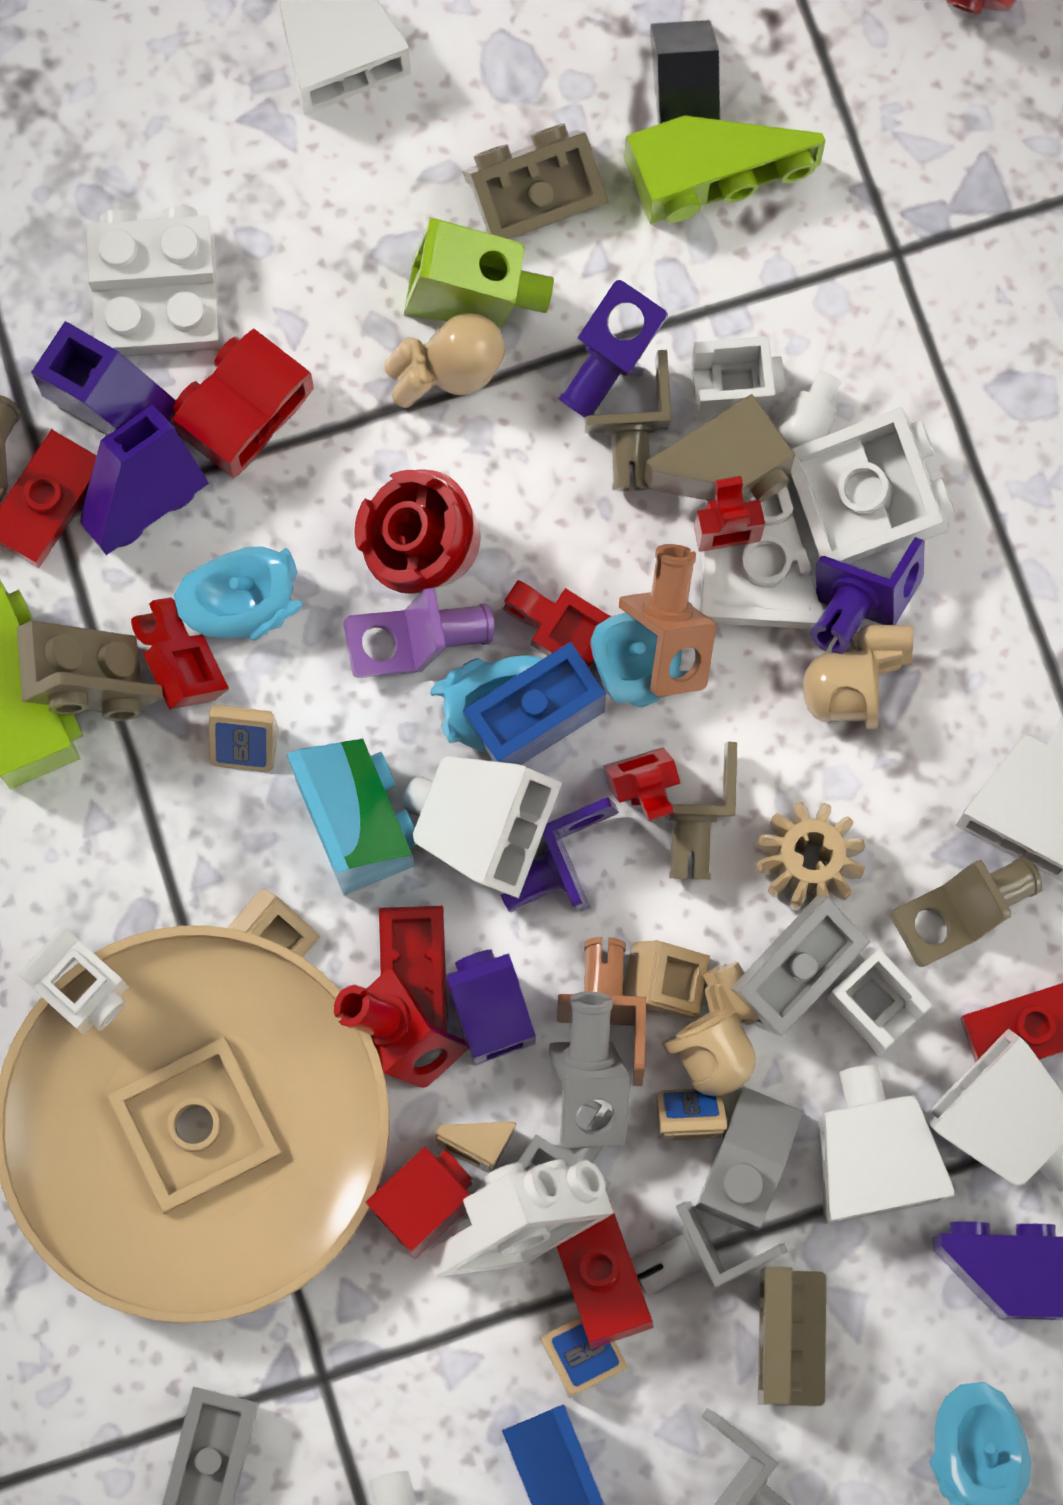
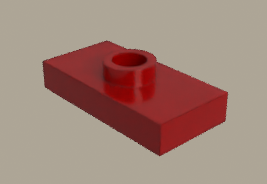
(45, 498)
(415, 948)
(1032, 1017)
(604, 1283)

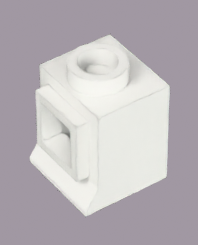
(734, 356)
(907, 1000)
(98, 1004)

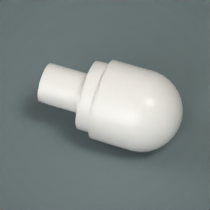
(811, 412)

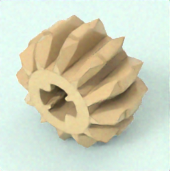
(831, 849)

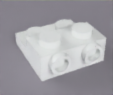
(154, 281)
(870, 488)
(522, 1216)

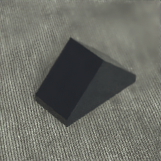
(685, 70)

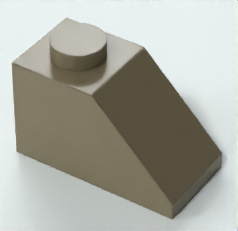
(727, 446)

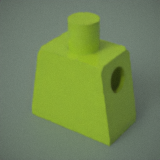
(472, 273)

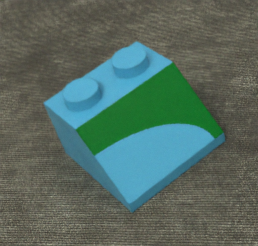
(353, 813)

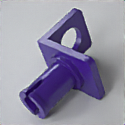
(609, 354)
(860, 594)
(555, 868)

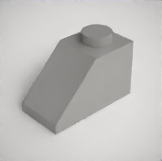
(750, 1160)

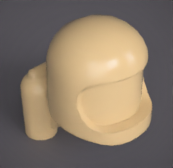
(455, 358)
(848, 683)
(716, 1045)

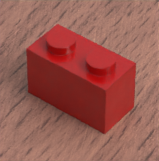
(422, 1199)

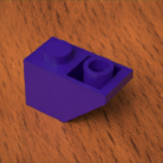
(96, 381)
(137, 479)
(490, 1006)
(1009, 1273)

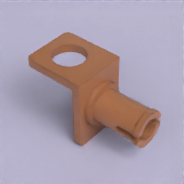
(674, 621)
(609, 980)

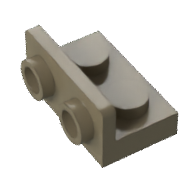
(536, 183)
(82, 671)
(791, 1337)

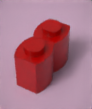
(242, 401)

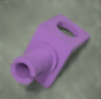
(419, 634)

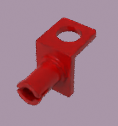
(397, 1029)

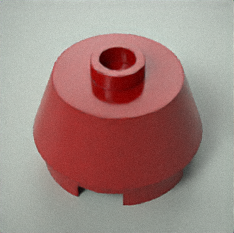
(417, 531)

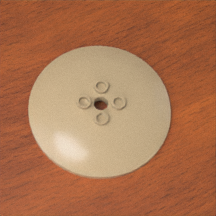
(210, 1223)

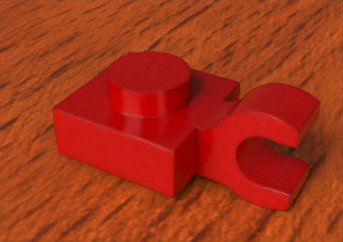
(728, 518)
(558, 623)
(177, 660)
(644, 781)

